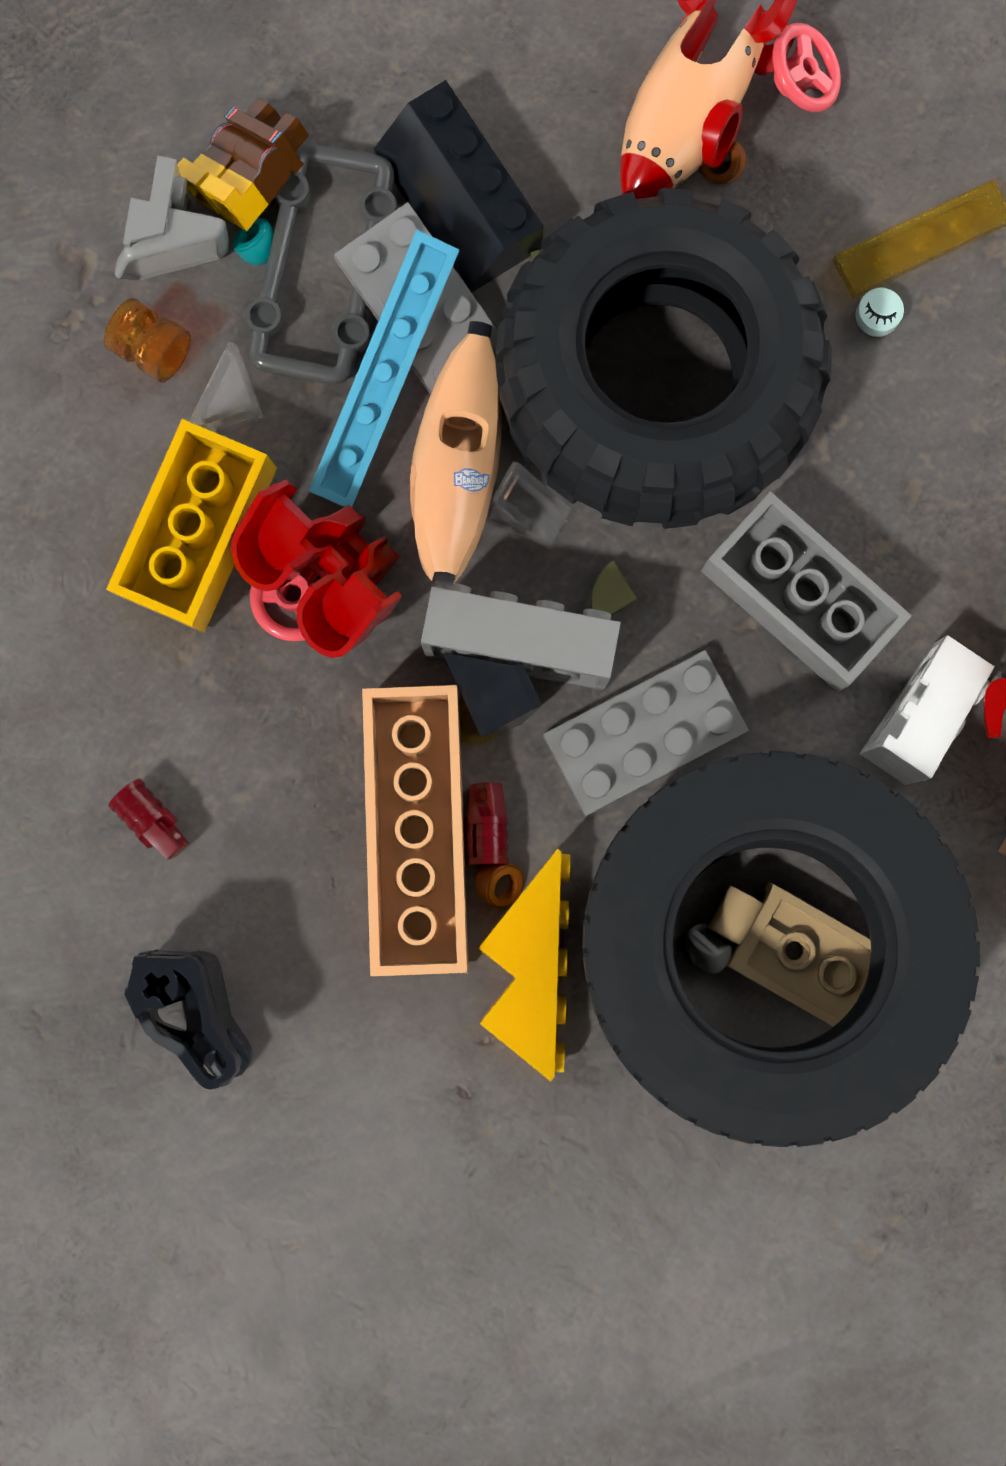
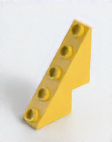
(528, 948)

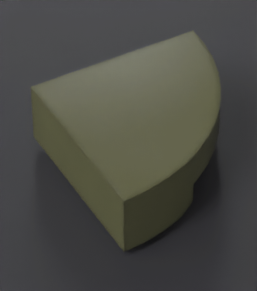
(611, 591)

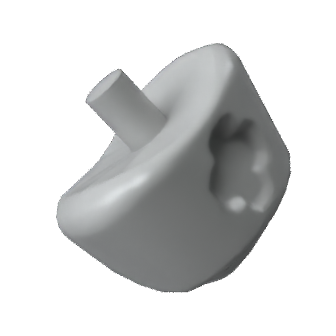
(706, 949)

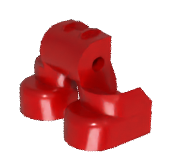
(278, 543)

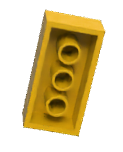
(185, 529)

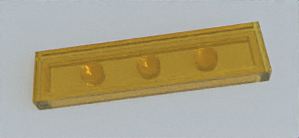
(921, 239)

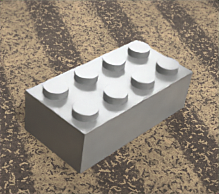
(805, 592)
(542, 637)

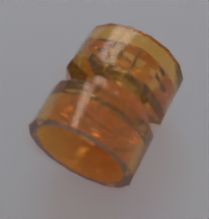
(141, 336)

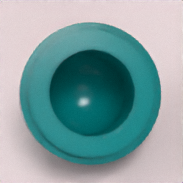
(256, 250)

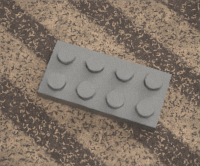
(372, 268)
(645, 733)

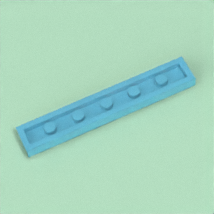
(384, 369)

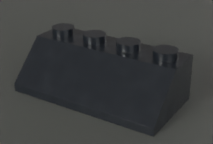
(460, 186)

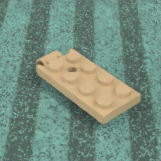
(832, 960)

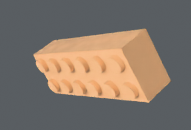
(414, 831)

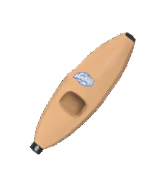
(457, 457)

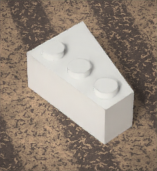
(929, 712)

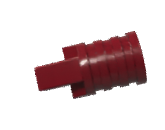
(148, 819)
(487, 825)

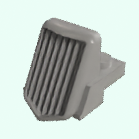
(164, 233)

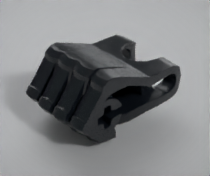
(209, 1026)

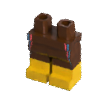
(245, 162)

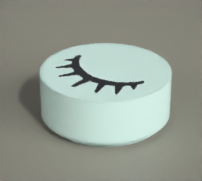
(879, 312)

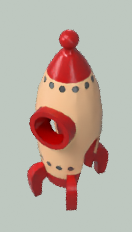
(692, 109)

